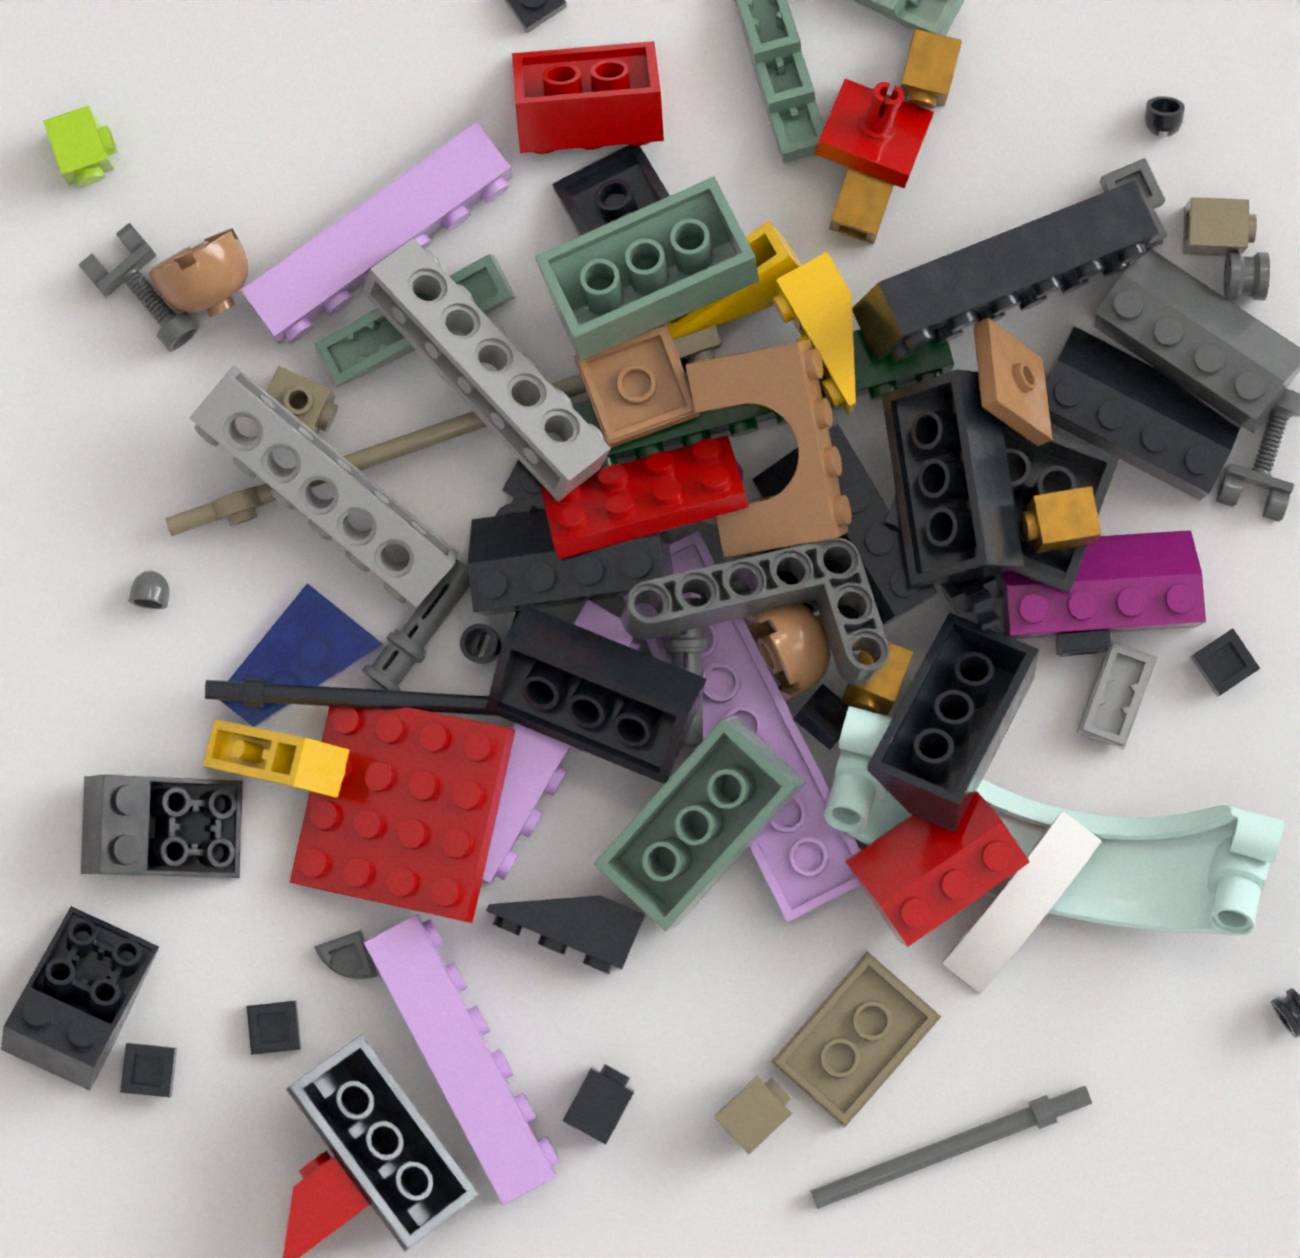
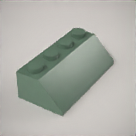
(648, 268)

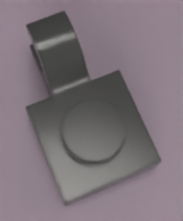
(1148, 187)

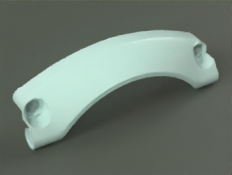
(1147, 873)

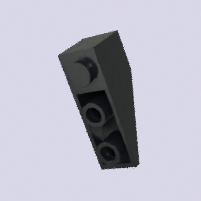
(587, 924)

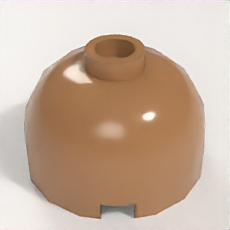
(203, 275)
(792, 646)

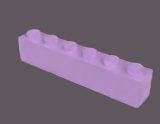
(412, 206)
(537, 763)
(461, 1059)

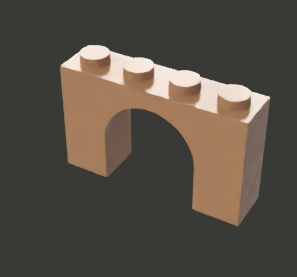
(788, 383)

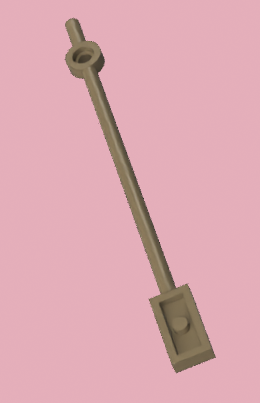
(241, 505)

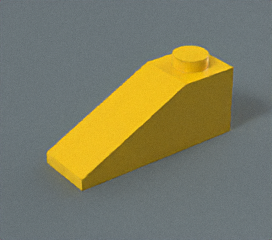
(773, 260)
(276, 757)

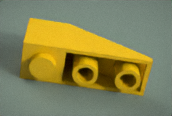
(822, 311)

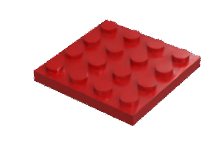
(409, 811)

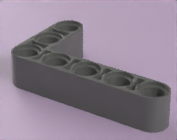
(769, 592)

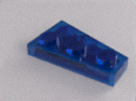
(303, 648)

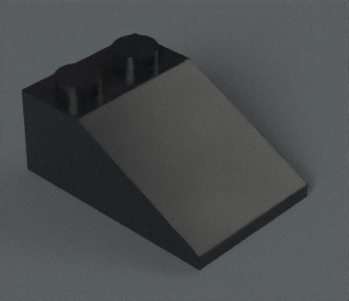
(609, 189)

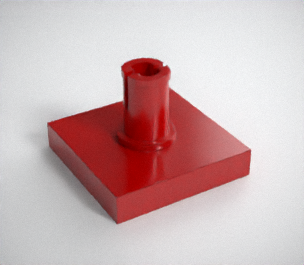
(874, 132)

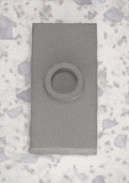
(1117, 694)

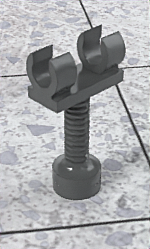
(175, 328)
(1260, 475)

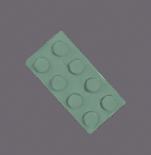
(700, 822)

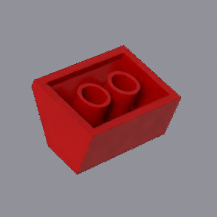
(587, 97)
(928, 874)

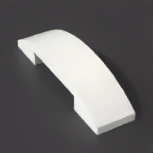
(1022, 902)

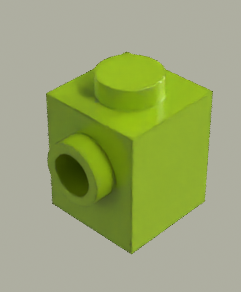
(81, 146)

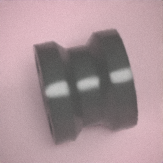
(1246, 275)

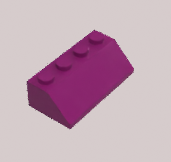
(1119, 587)

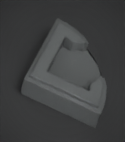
(348, 956)

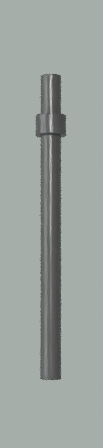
(1040, 1112)

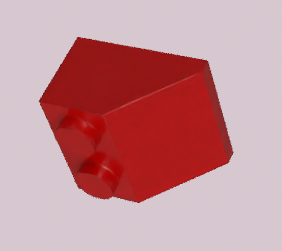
(320, 1204)

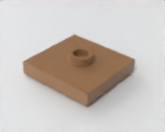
(1012, 382)
(637, 387)

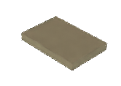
(856, 1039)

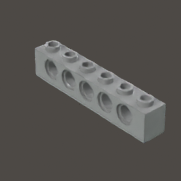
(488, 393)
(317, 460)

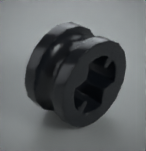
(1289, 1011)

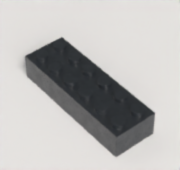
(1005, 272)

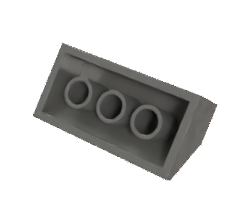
(1199, 339)

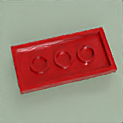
(647, 497)

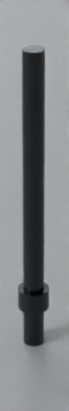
(257, 692)

